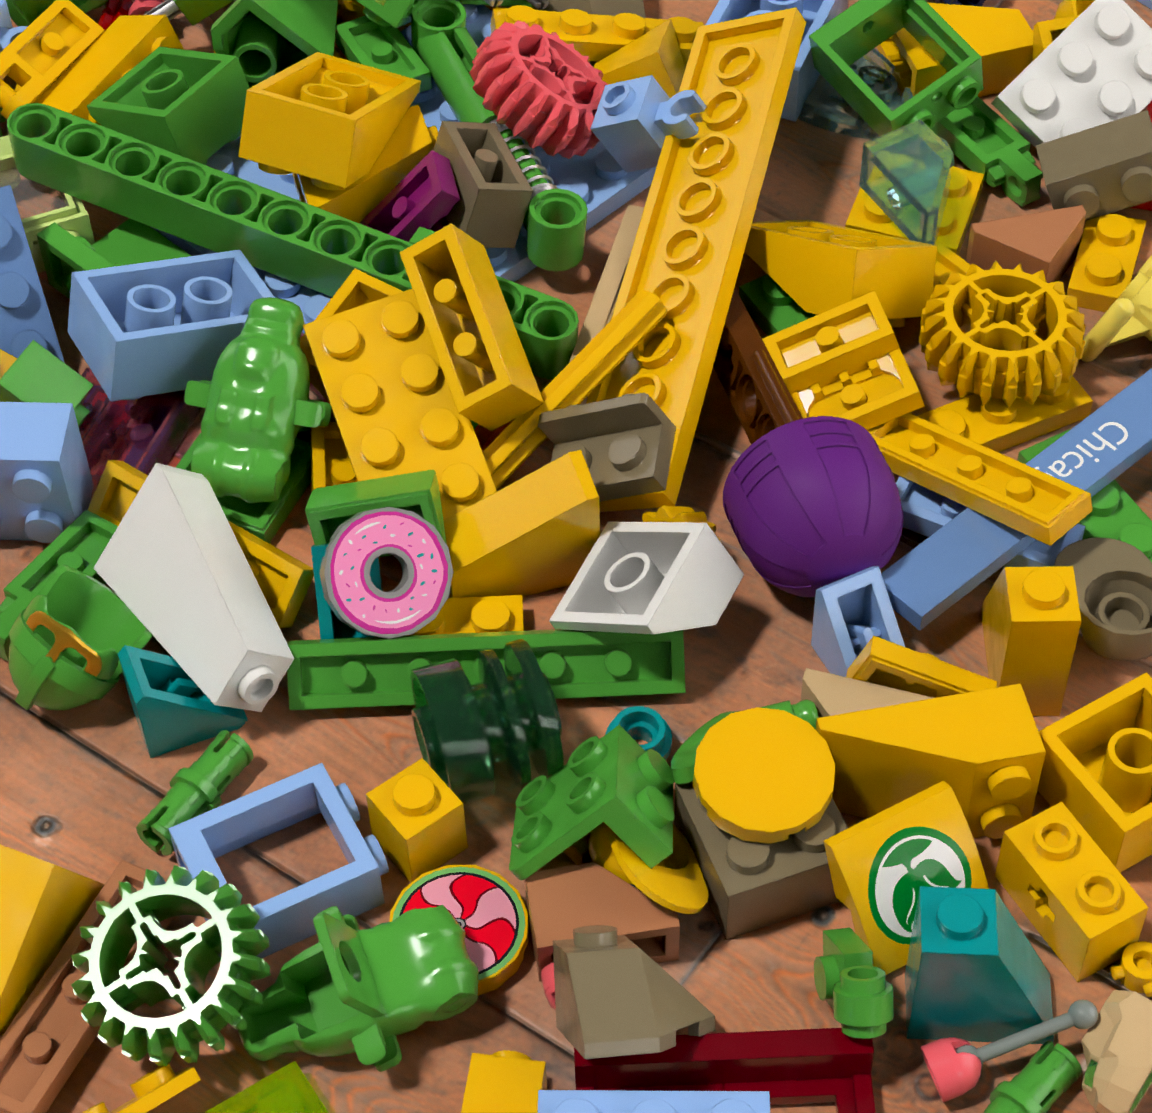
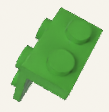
(602, 782)

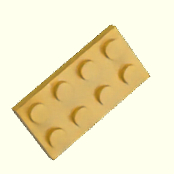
(397, 400)

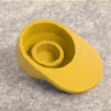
(671, 883)

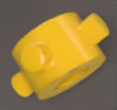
(1135, 968)

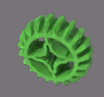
(118, 990)

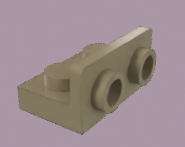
(621, 439)

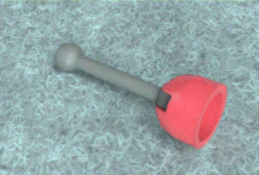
(958, 1064)

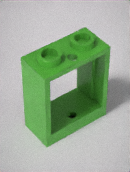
(871, 23)

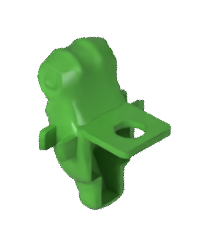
(256, 405)
(364, 988)

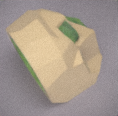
(1119, 1053)

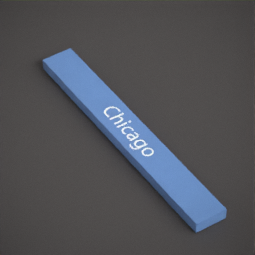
(976, 546)

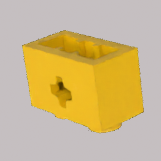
(1070, 891)

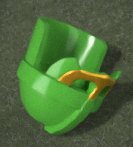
(70, 642)

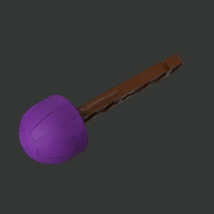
(807, 492)

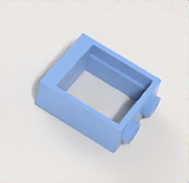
(270, 809)

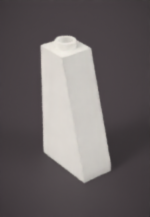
(195, 590)

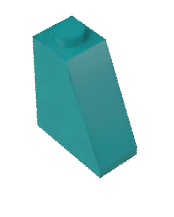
(972, 969)

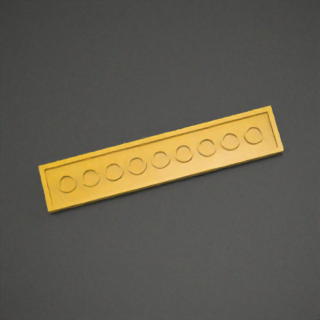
(701, 222)

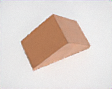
(1035, 240)

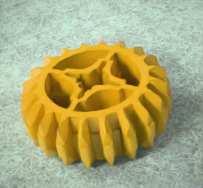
(1001, 349)

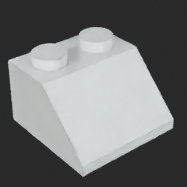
(650, 580)

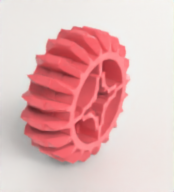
(539, 88)

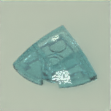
(831, 112)

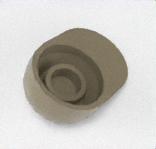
(1112, 596)

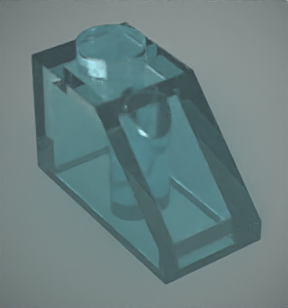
(909, 178)

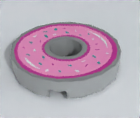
(424, 577)

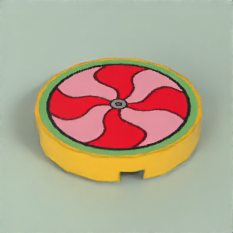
(485, 908)

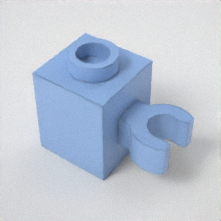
(638, 116)

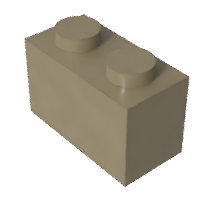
(1100, 166)
(488, 183)

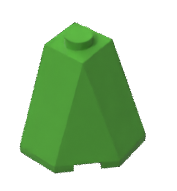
(274, 34)

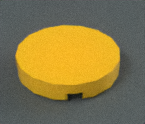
(763, 775)

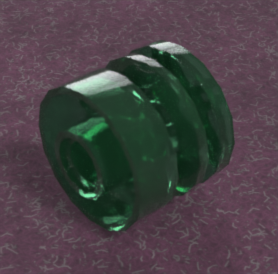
(499, 719)

